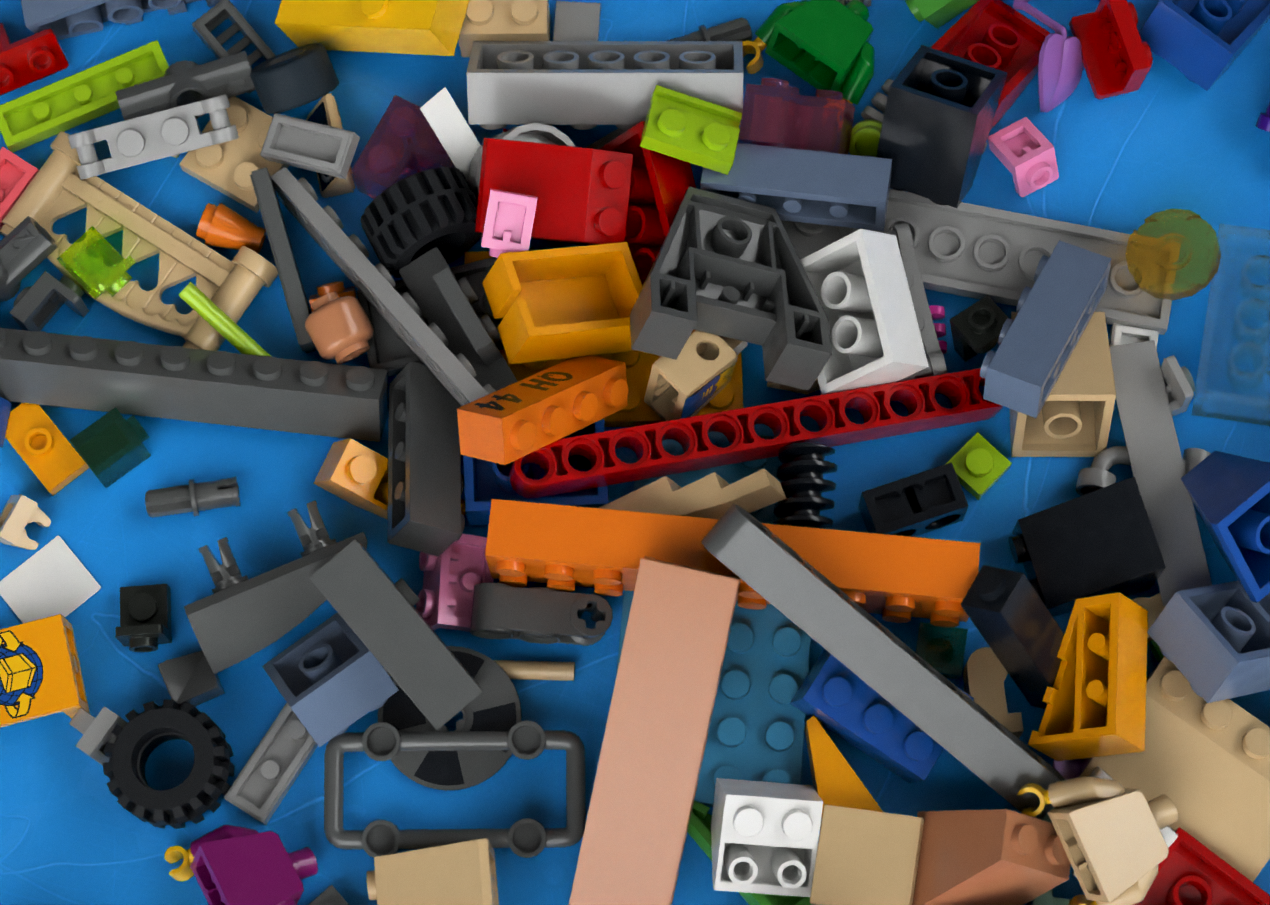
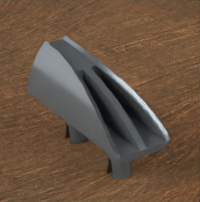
(257, 611)

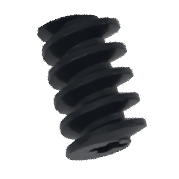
(803, 485)

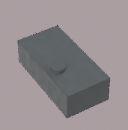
(396, 633)

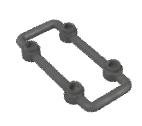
(384, 742)

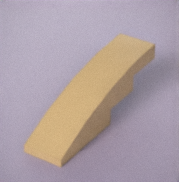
(703, 498)

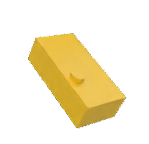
(375, 25)

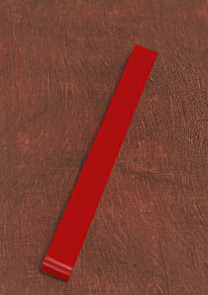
(745, 443)

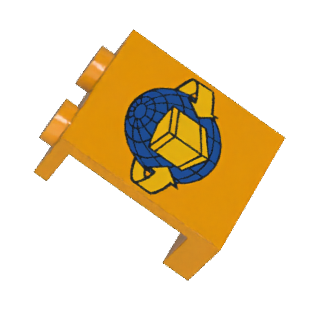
(40, 671)

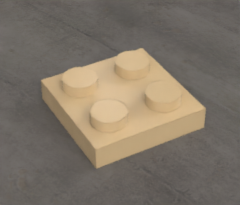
(230, 163)

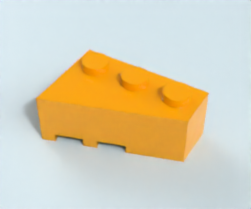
(1100, 683)

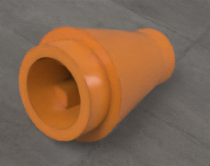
(228, 229)

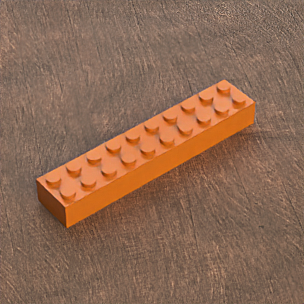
(605, 546)

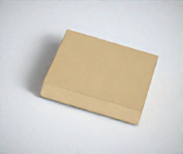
(866, 858)

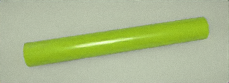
(220, 321)

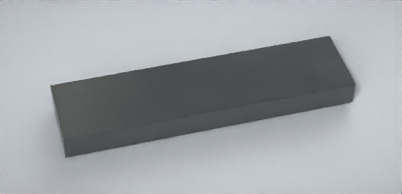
(283, 255)

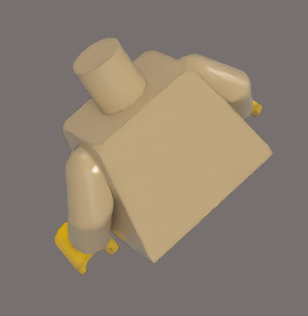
(1107, 836)

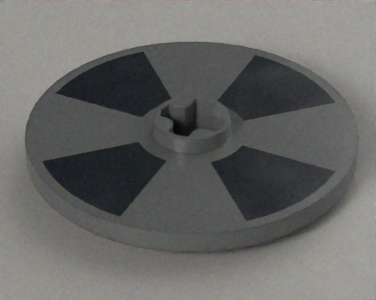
(493, 710)

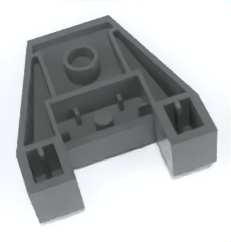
(736, 277)

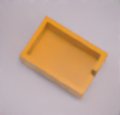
(563, 301)

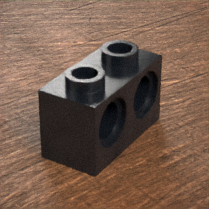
(915, 503)

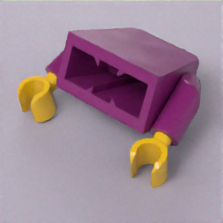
(244, 867)

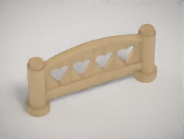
(227, 283)

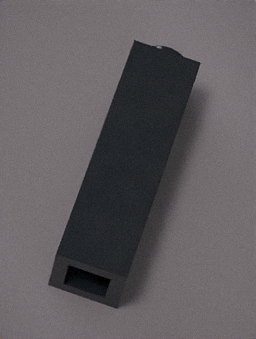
(1016, 629)

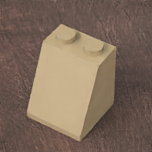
(1079, 407)
(436, 876)

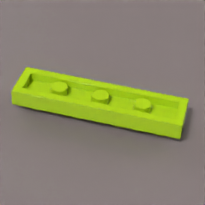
(77, 97)

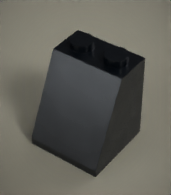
(939, 124)
(1089, 547)

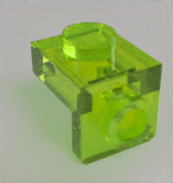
(96, 264)

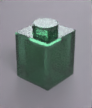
(112, 446)

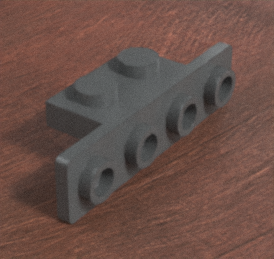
(451, 308)

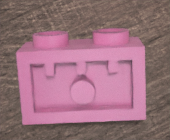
(450, 583)

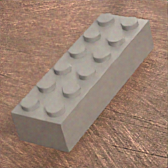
(595, 80)

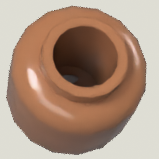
(339, 328)

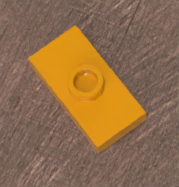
(43, 447)

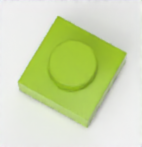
(979, 465)

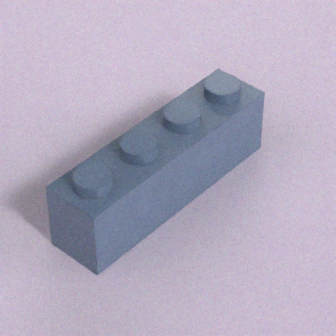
(808, 185)
(1045, 329)

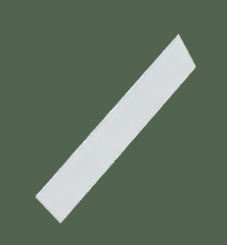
(451, 130)

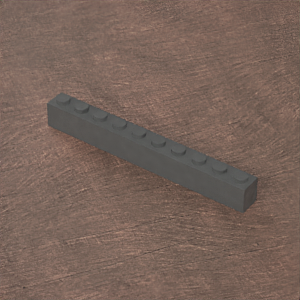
(193, 384)

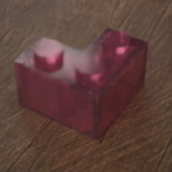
(782, 117)
(398, 149)

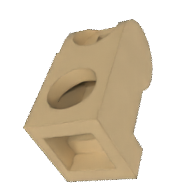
(985, 683)

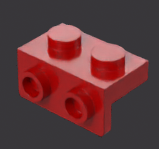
(1112, 48)

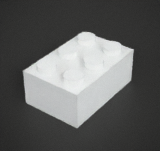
(867, 311)

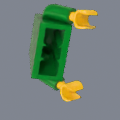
(820, 44)

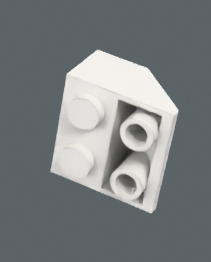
(764, 837)

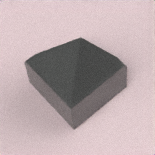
(190, 679)

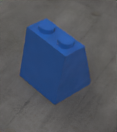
(1235, 508)

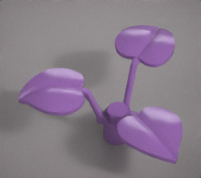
(1059, 61)

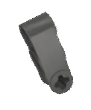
(537, 614)

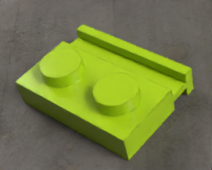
(691, 130)

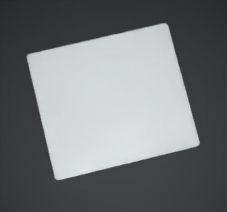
(48, 583)

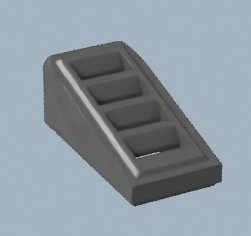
(216, 16)

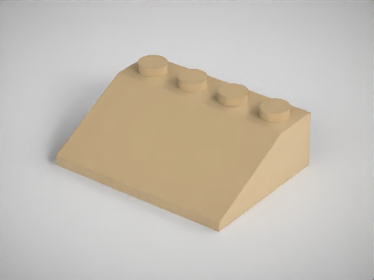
(1208, 763)

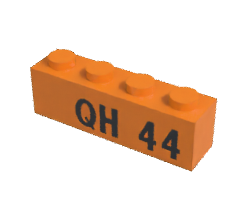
(542, 408)

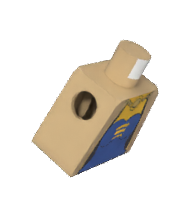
(692, 380)

